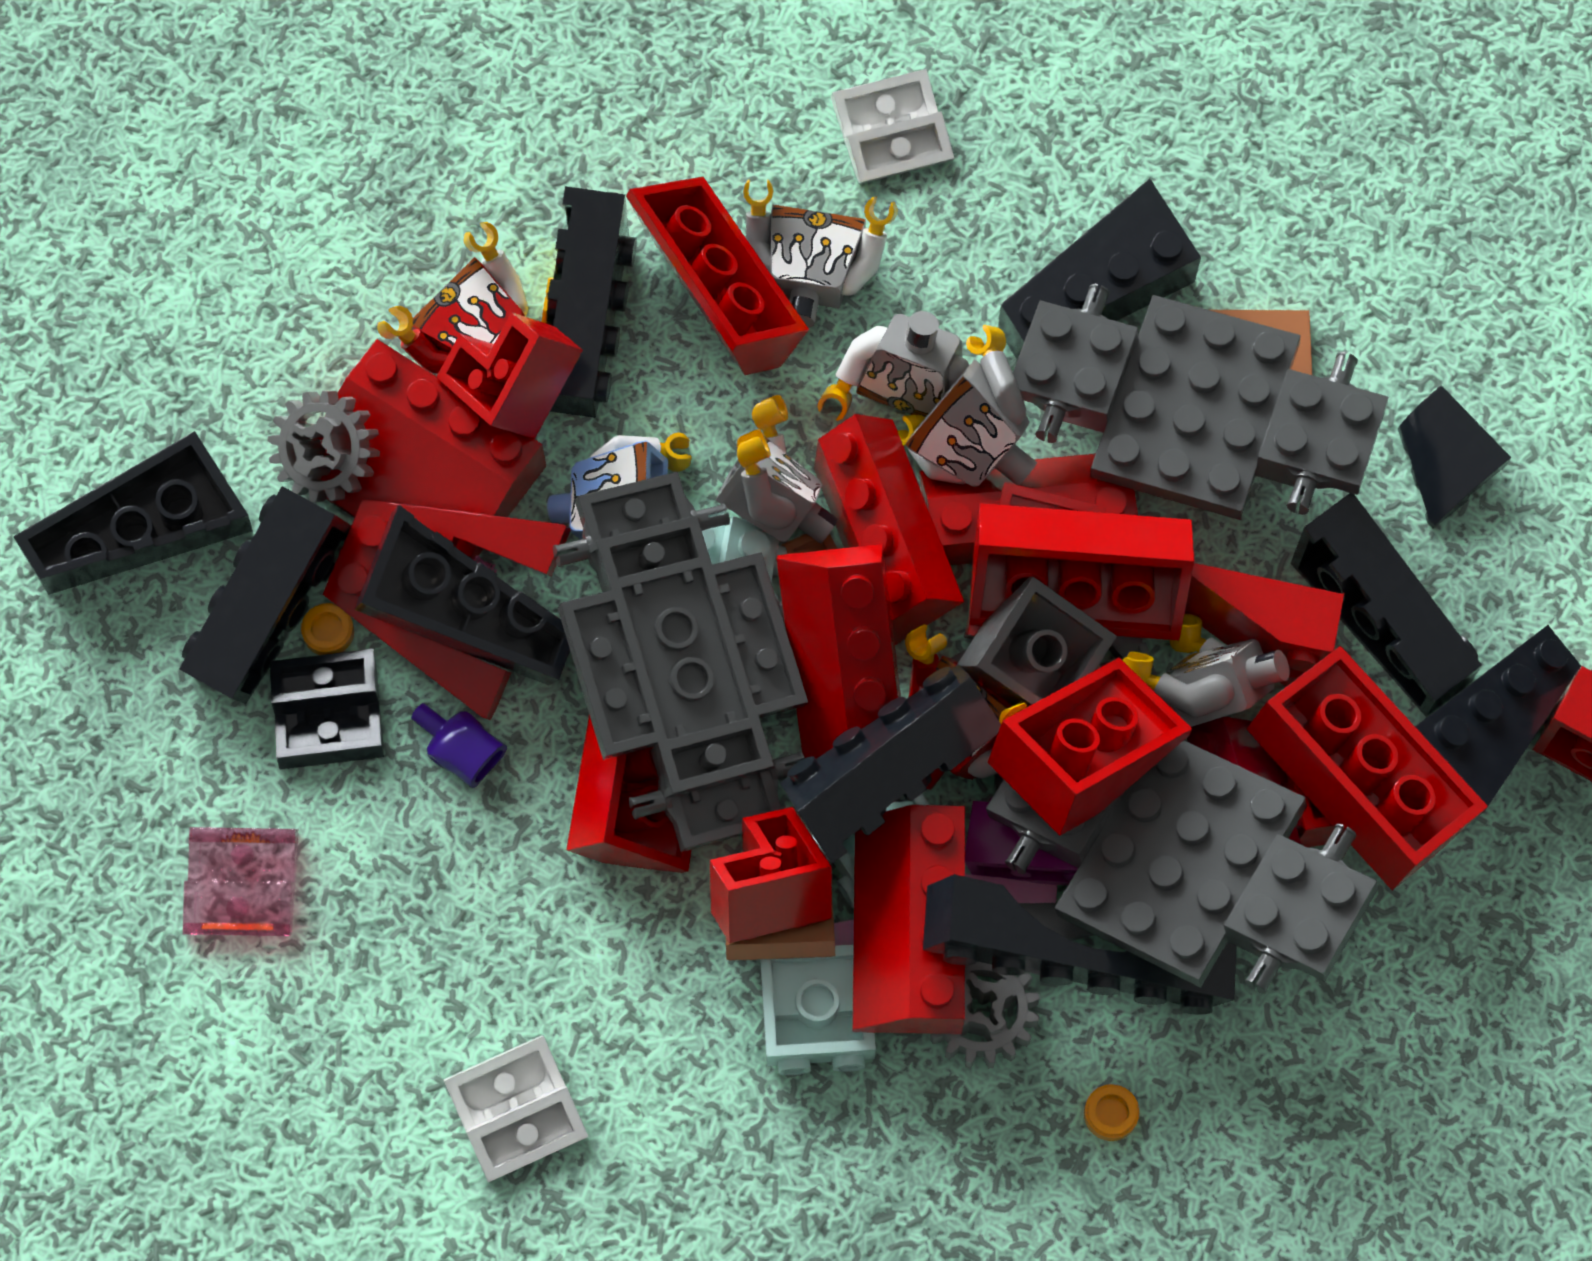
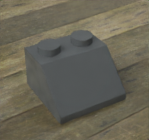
(1035, 645)

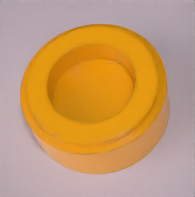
(327, 629)
(1111, 1112)

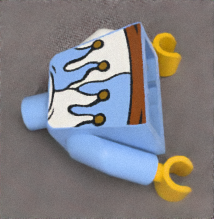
(616, 464)

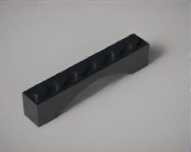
(985, 924)

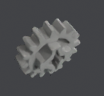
(304, 454)
(998, 1037)

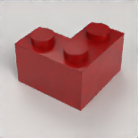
(515, 377)
(774, 882)

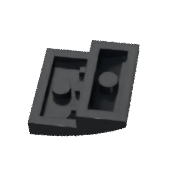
(326, 709)

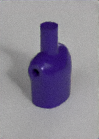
(460, 744)

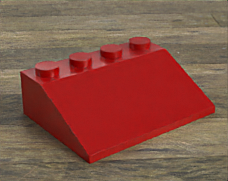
(433, 444)

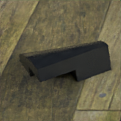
(1448, 454)

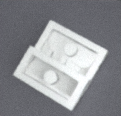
(892, 126)
(515, 1108)

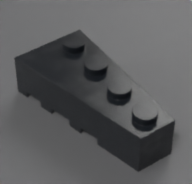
(1130, 251)
(590, 292)
(136, 519)
(264, 594)
(453, 600)
(1385, 604)
(1500, 712)
(890, 758)

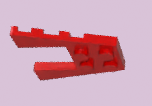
(519, 540)

